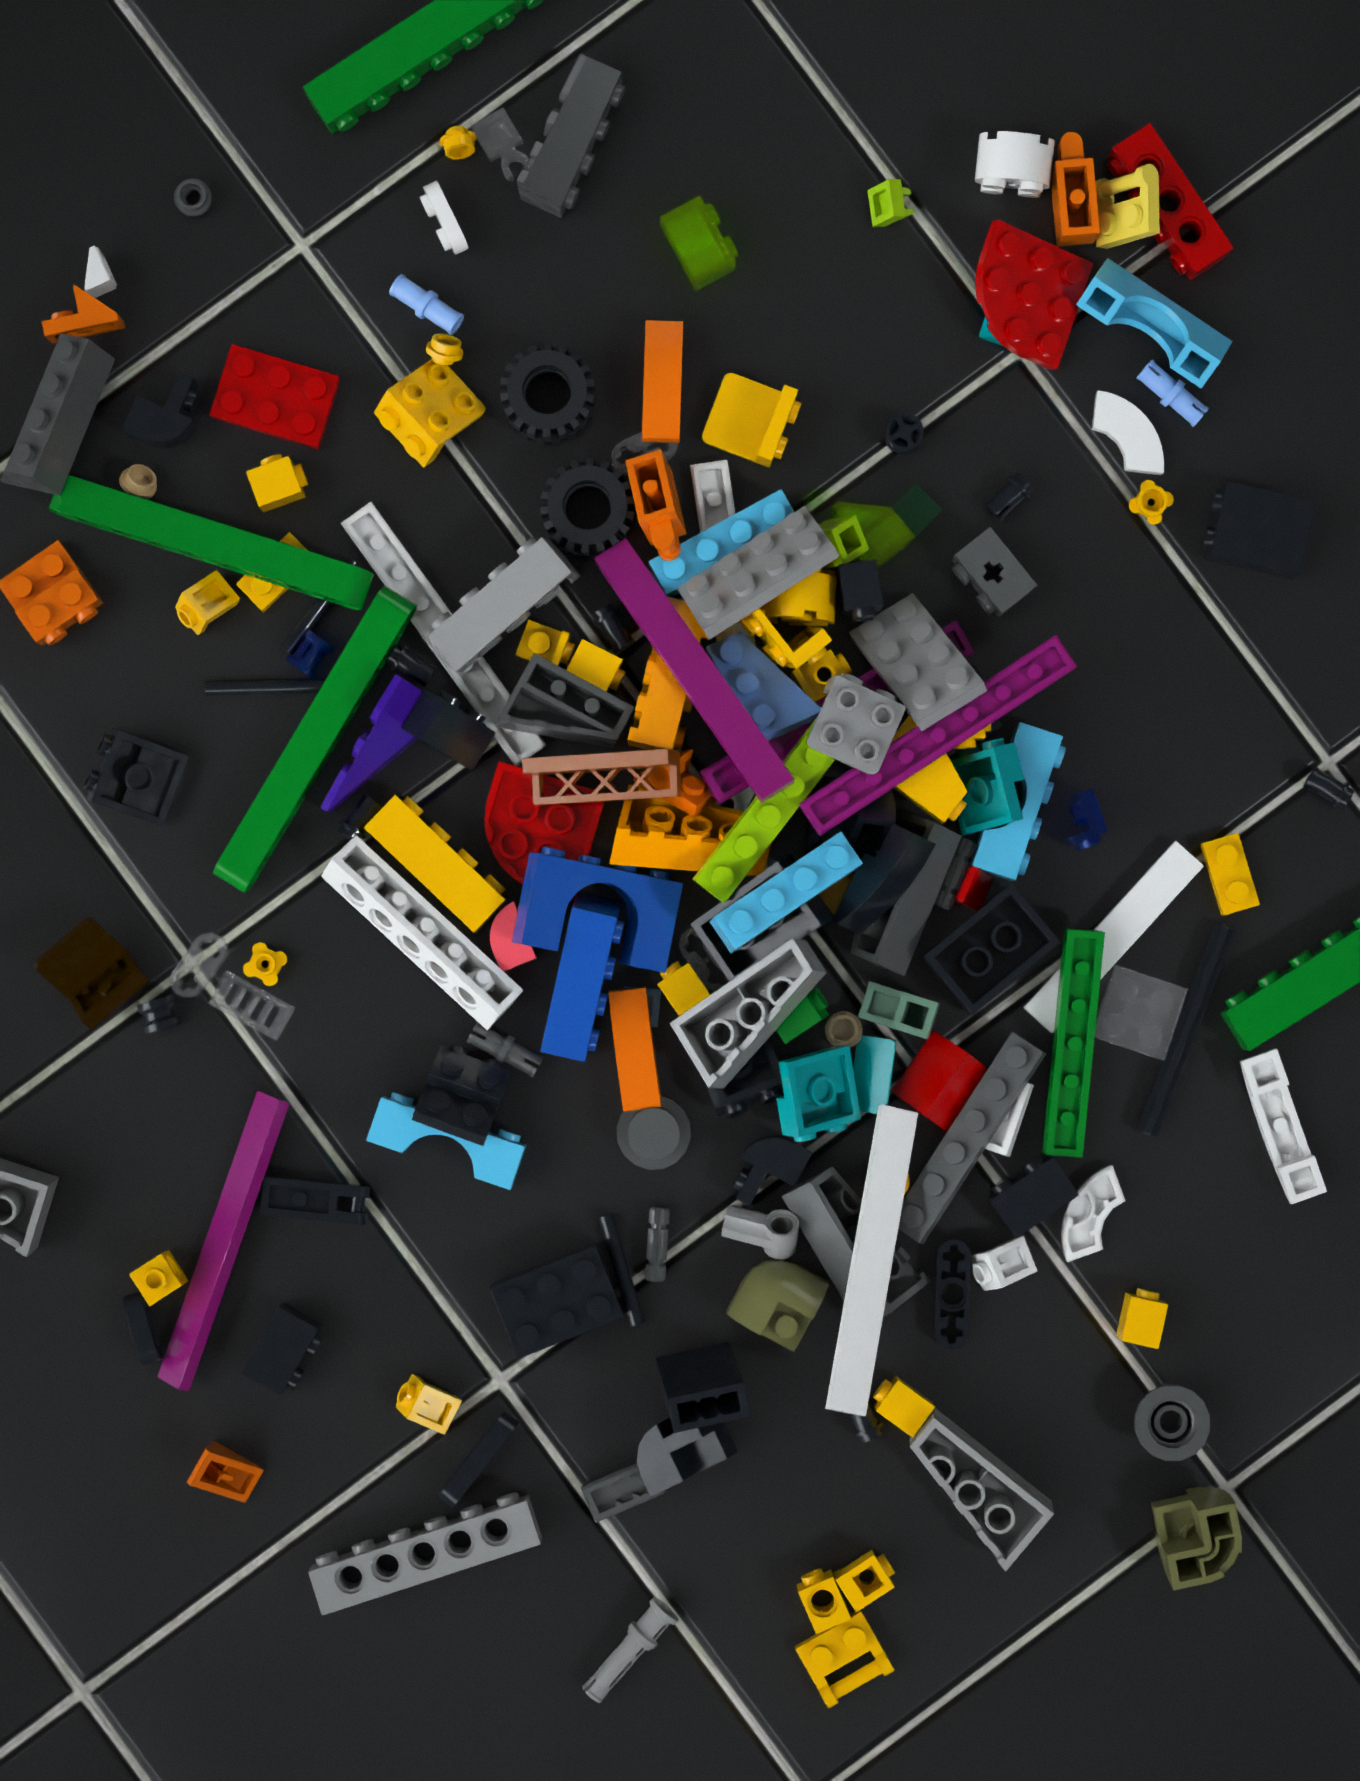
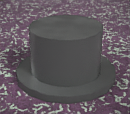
(654, 1135)
(1172, 1422)

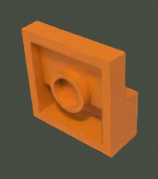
(50, 594)

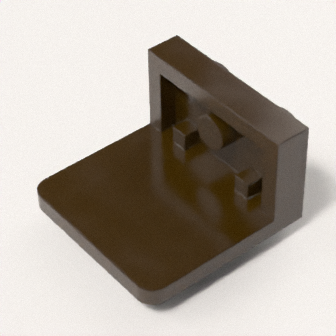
(91, 971)

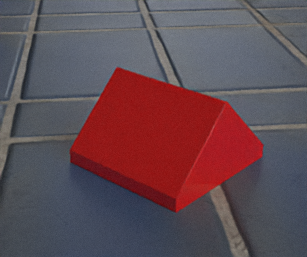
(939, 1080)

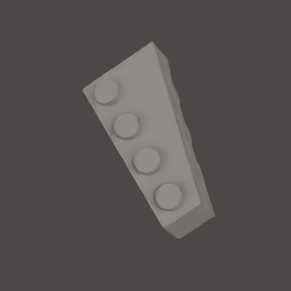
(745, 1012)

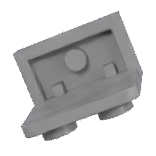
(855, 723)

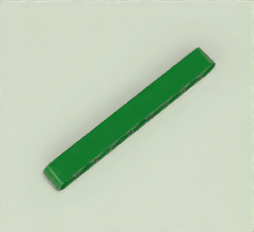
(213, 542)
(315, 739)

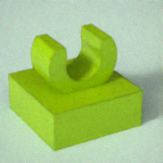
(887, 203)

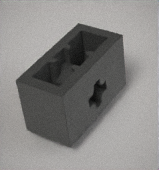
(990, 552)

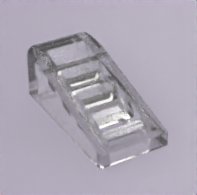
(222, 990)

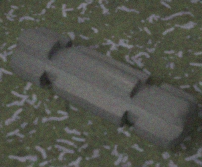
(955, 874)
(657, 1244)

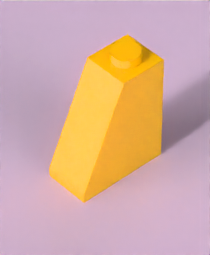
(935, 787)

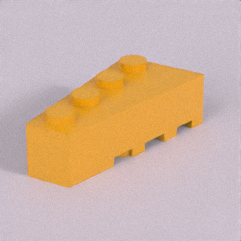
(662, 698)
(665, 837)

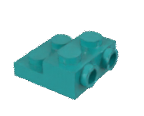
(989, 785)
(818, 1093)

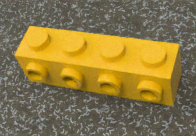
(435, 863)

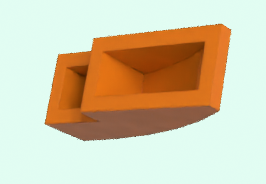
(662, 381)
(634, 1048)

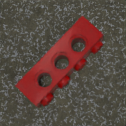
(1191, 212)

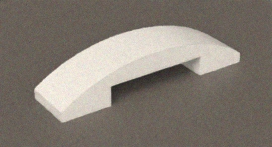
(1281, 1126)

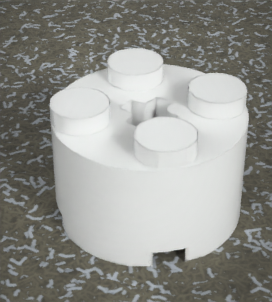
(1014, 162)

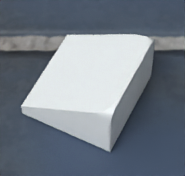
(98, 274)

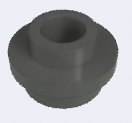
(188, 187)

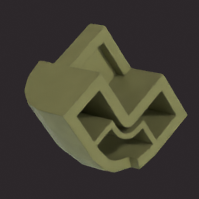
(778, 1300)
(1197, 1536)

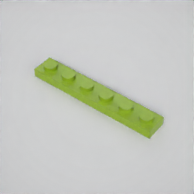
(761, 823)

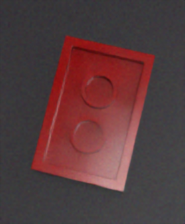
(275, 397)

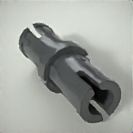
(505, 1049)

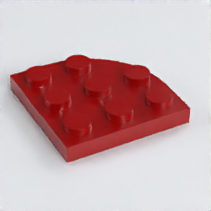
(1029, 292)
(520, 827)

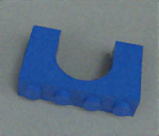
(648, 901)

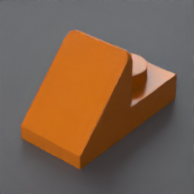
(91, 319)
(694, 791)

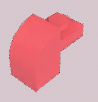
(505, 951)

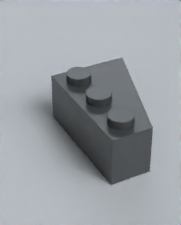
(563, 706)

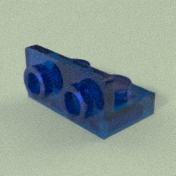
(1087, 813)

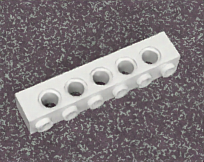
(421, 932)

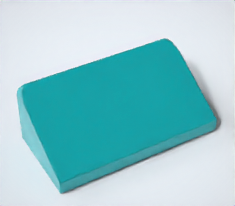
(873, 1071)

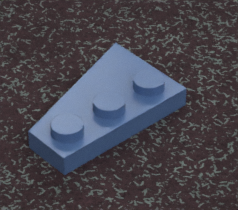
(762, 687)

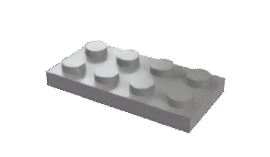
(757, 572)
(917, 662)

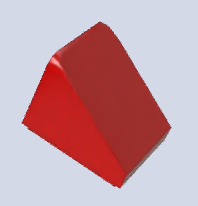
(973, 888)

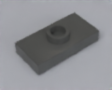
(616, 1492)

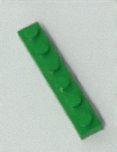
(1073, 1042)

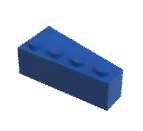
(581, 977)

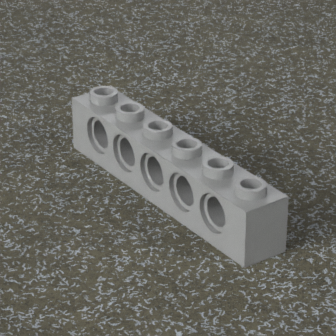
(336, 1593)

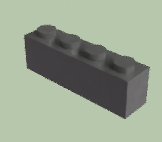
(571, 136)
(59, 416)
(896, 933)
(829, 1220)

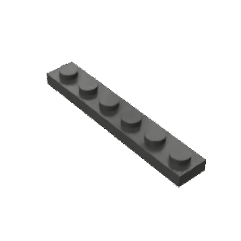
(968, 1136)

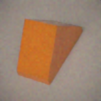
(225, 1473)

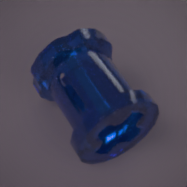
(310, 654)

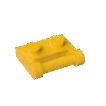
(837, 1647)

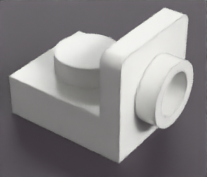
(1003, 1264)

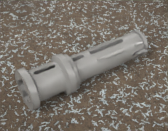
(640, 1637)

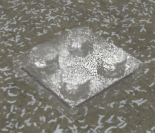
(1139, 1012)

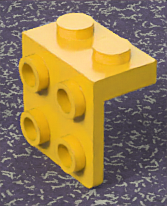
(428, 410)
(751, 419)
(806, 646)

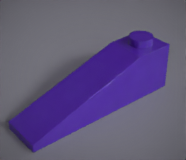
(380, 746)

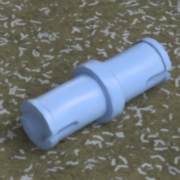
(426, 304)
(1172, 393)

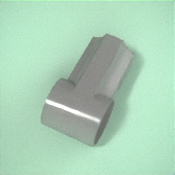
(772, 1231)

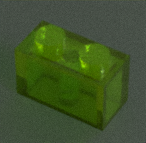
(698, 242)

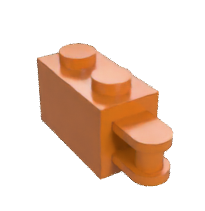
(1074, 194)
(657, 502)

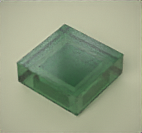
(916, 509)

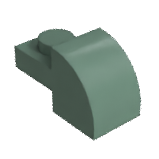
(899, 1010)

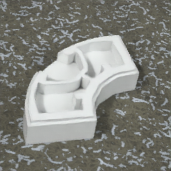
(1130, 431)
(1087, 1213)

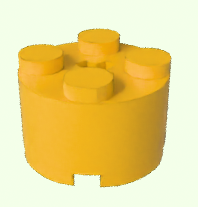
(807, 602)

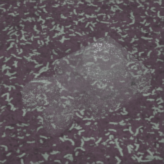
(499, 139)

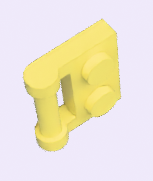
(1130, 218)

